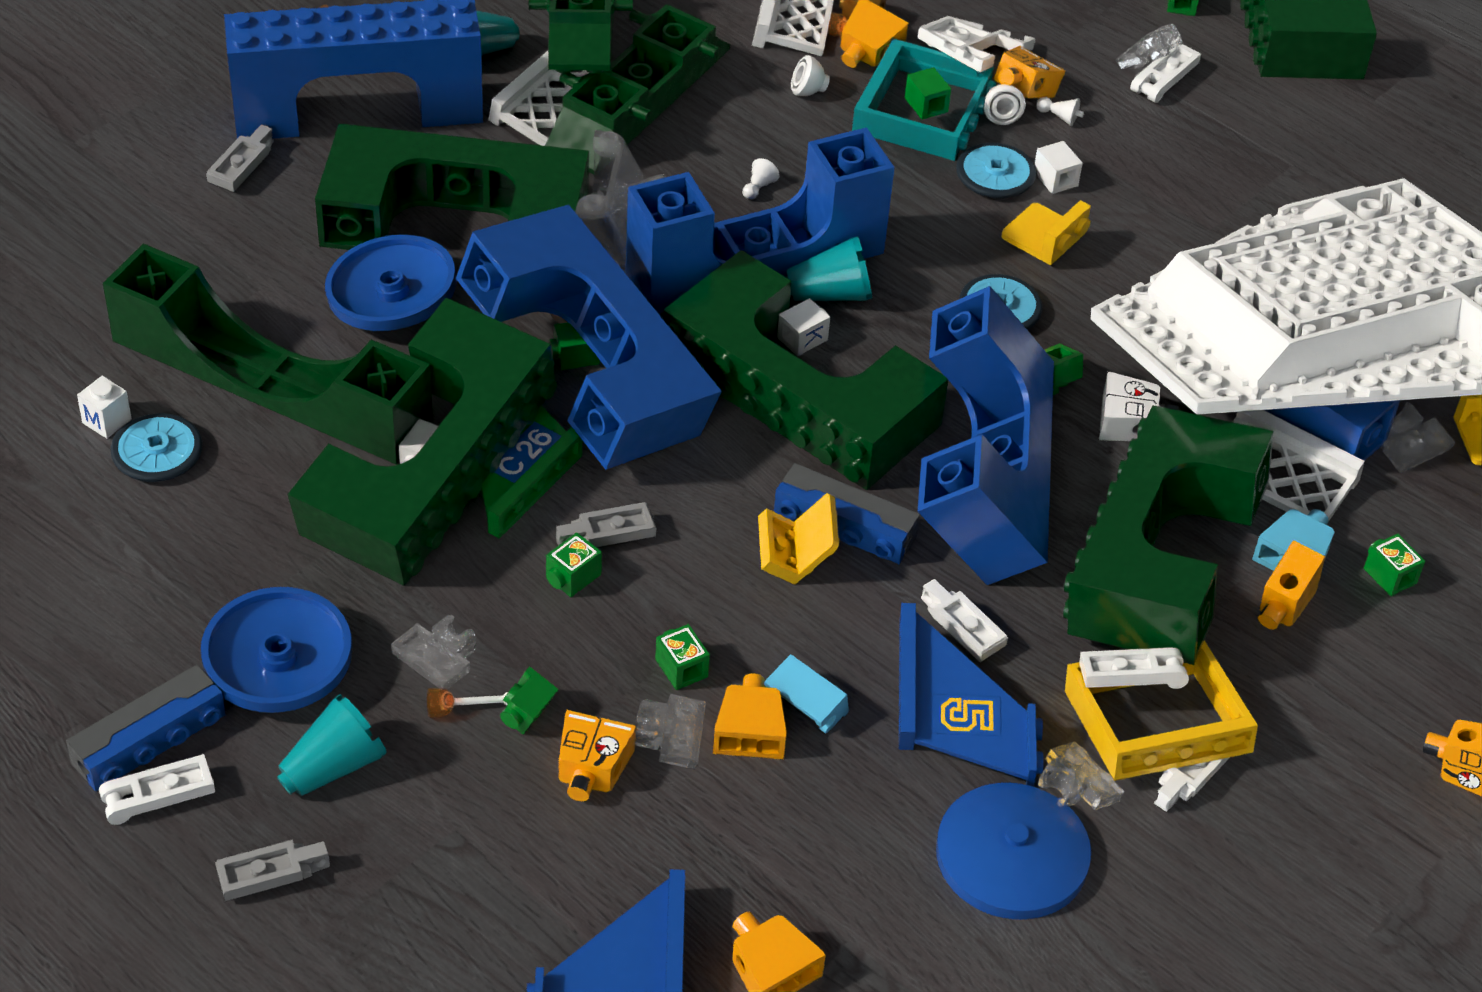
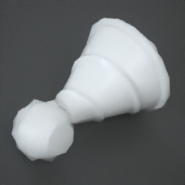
(1065, 110)
(763, 173)

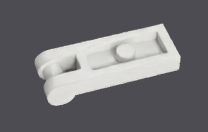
(1165, 72)
(1133, 667)
(156, 788)

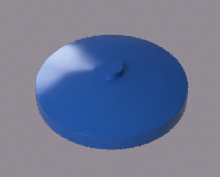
(390, 282)
(276, 649)
(1013, 851)

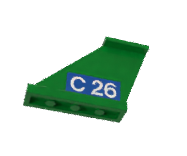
(528, 471)

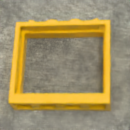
(1172, 749)

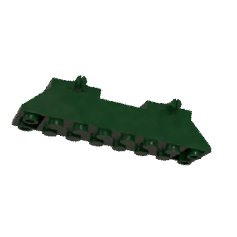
(580, 32)
(642, 82)

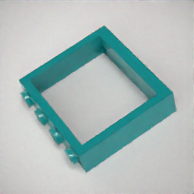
(910, 133)

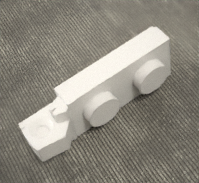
(963, 621)
(1185, 782)

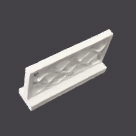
(770, 13)
(518, 95)
(1302, 447)

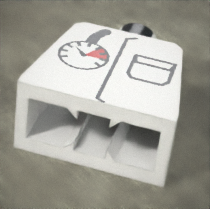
(1124, 404)

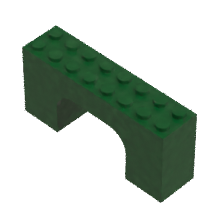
(1310, 37)
(385, 171)
(849, 423)
(1176, 467)
(400, 512)

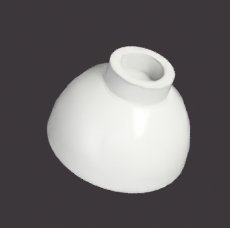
(809, 77)
(1004, 104)

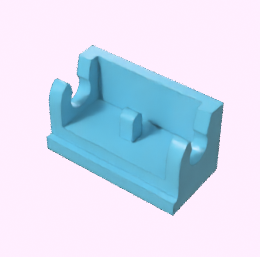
(809, 692)

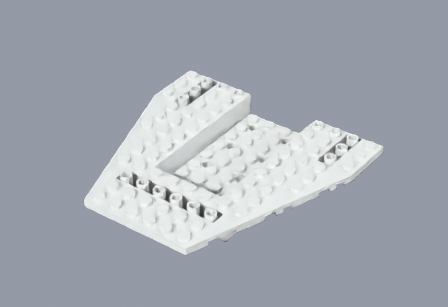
(1315, 307)

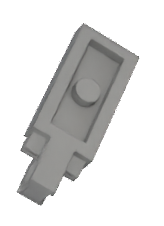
(241, 159)
(611, 525)
(270, 867)

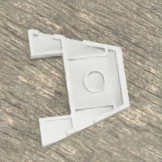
(967, 40)

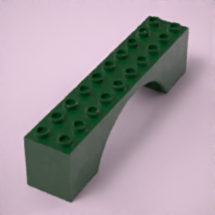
(178, 319)

